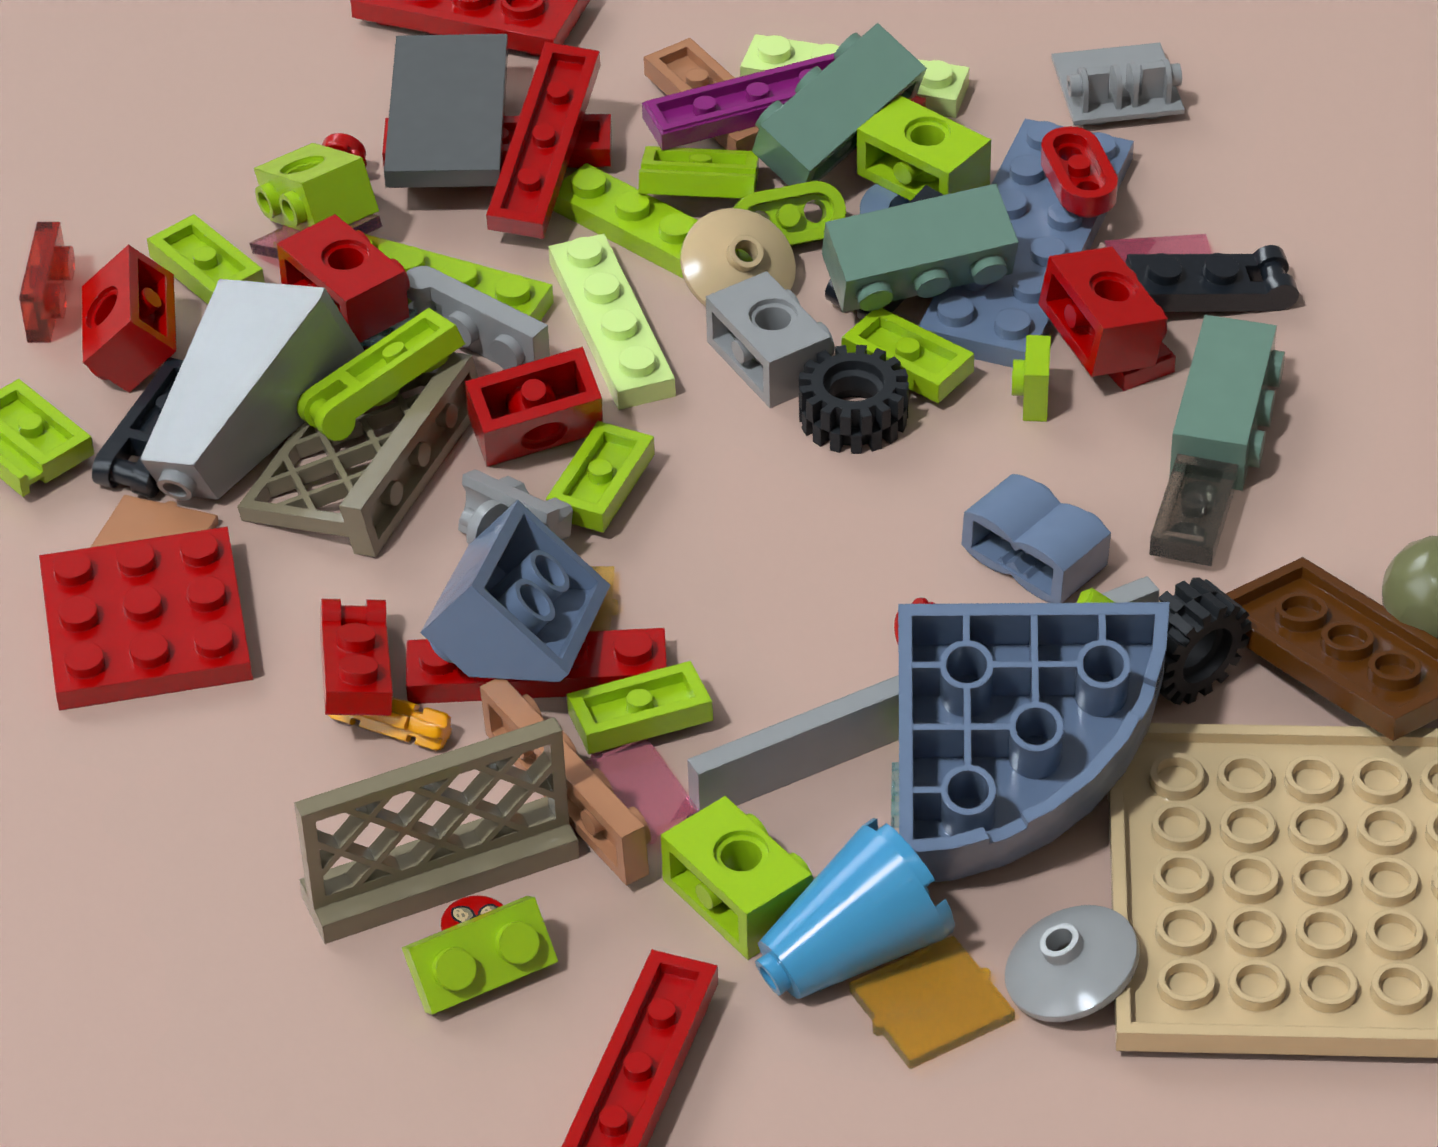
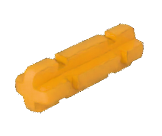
(429, 728)

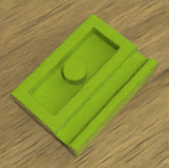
(698, 172)
(36, 439)

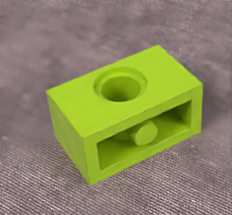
(917, 147)
(313, 186)
(732, 872)

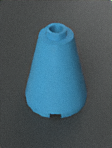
(854, 916)

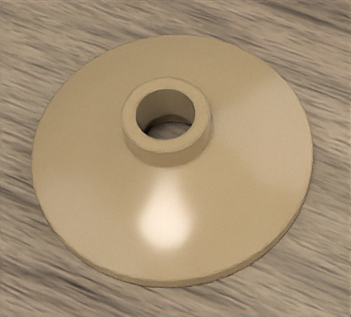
(710, 256)

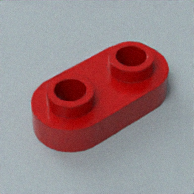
(1079, 171)

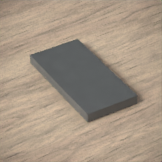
(446, 111)

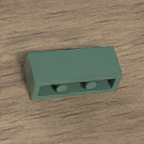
(822, 118)
(919, 248)
(1229, 394)

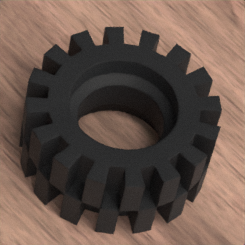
(853, 422)
(1201, 639)

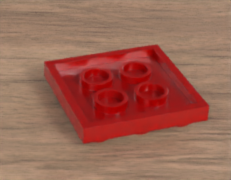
(144, 618)

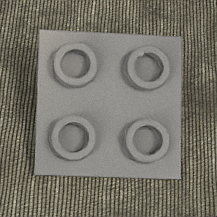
(1119, 83)

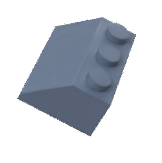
(516, 603)

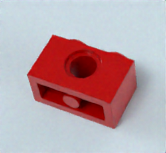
(356, 274)
(1102, 311)
(128, 319)
(534, 406)

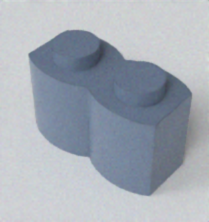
(1036, 538)

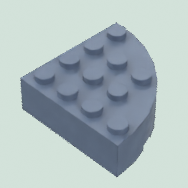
(1017, 721)

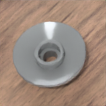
(1072, 963)

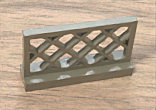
(392, 481)
(447, 857)

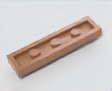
(594, 811)

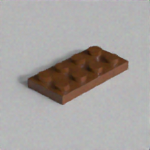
(1343, 646)

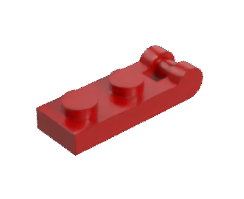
(355, 658)

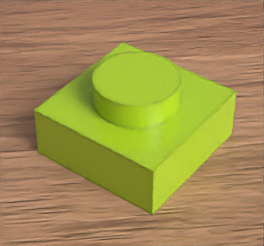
(1031, 378)

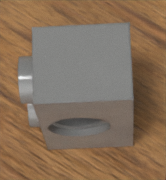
(765, 336)

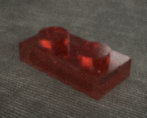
(43, 287)

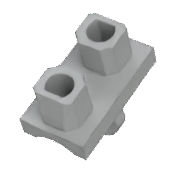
(491, 497)

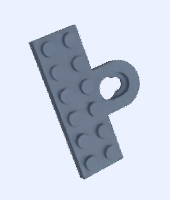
(999, 315)

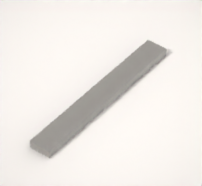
(820, 736)

